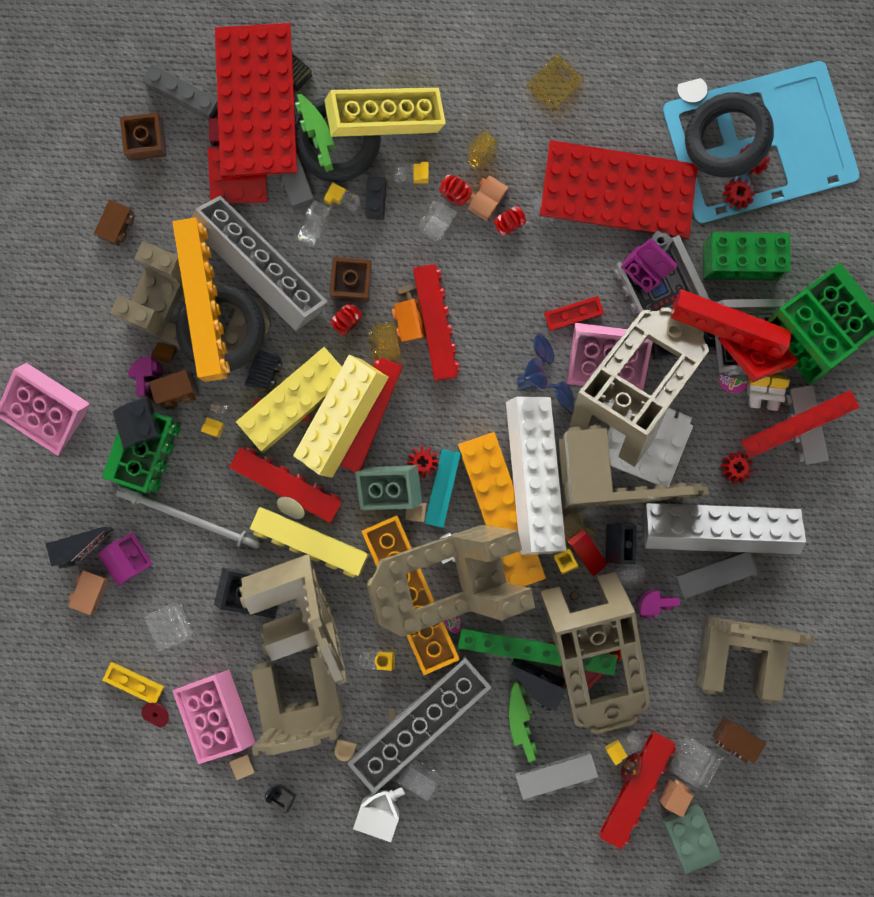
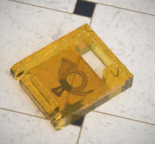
(551, 85)

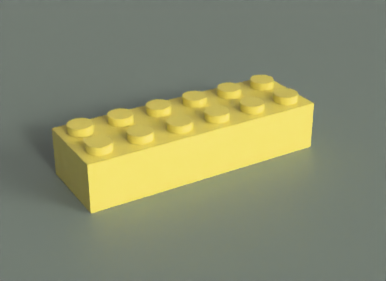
(384, 111)
(290, 401)
(340, 416)
(309, 541)

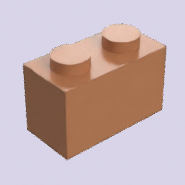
(88, 592)
(676, 797)

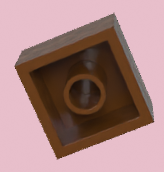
(143, 136)
(350, 279)
(174, 389)
(735, 738)

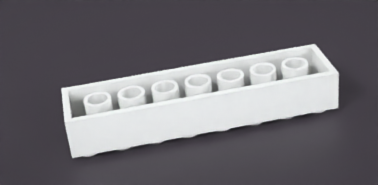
(535, 475)

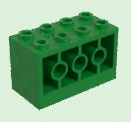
(746, 256)
(845, 303)
(814, 337)
(123, 463)

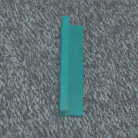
(442, 488)

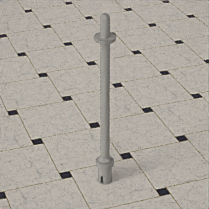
(136, 497)

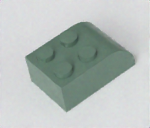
(389, 487)
(692, 839)

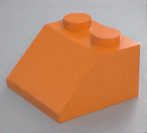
(409, 320)

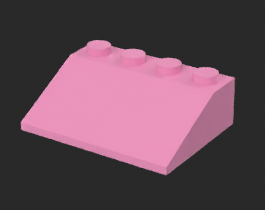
(591, 347)
(42, 408)
(215, 717)

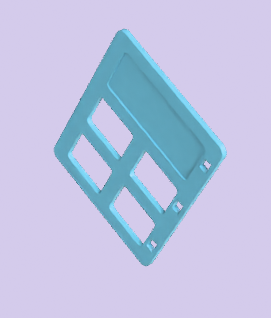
(806, 135)

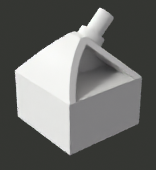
(379, 814)

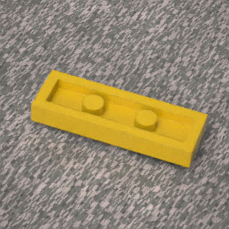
(133, 683)

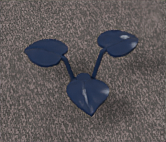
(535, 375)

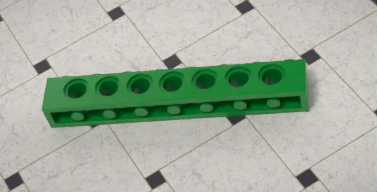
(529, 650)

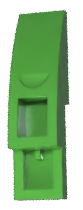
(316, 127)
(518, 713)

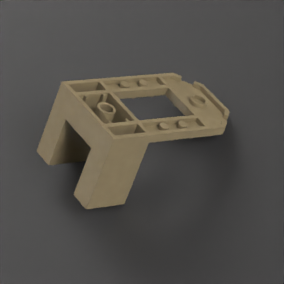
(159, 295)
(627, 406)
(588, 480)
(480, 576)
(301, 630)
(595, 633)
(768, 641)
(296, 725)

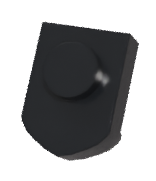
(280, 797)

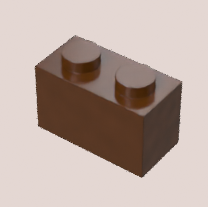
(114, 223)

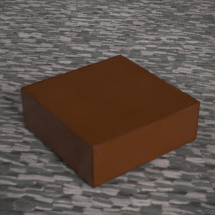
(163, 352)

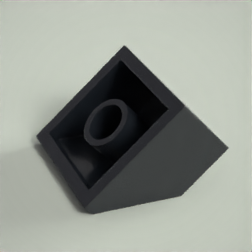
(136, 423)

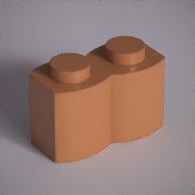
(487, 198)

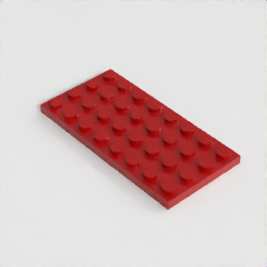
(255, 100)
(618, 189)

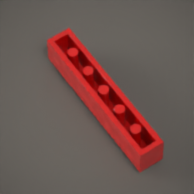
(435, 322)
(731, 324)
(800, 424)
(361, 445)
(285, 484)
(635, 793)

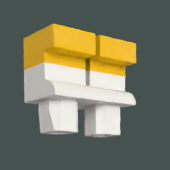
(769, 388)

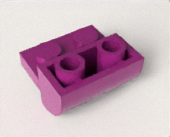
(648, 265)
(144, 371)
(124, 559)
(650, 603)

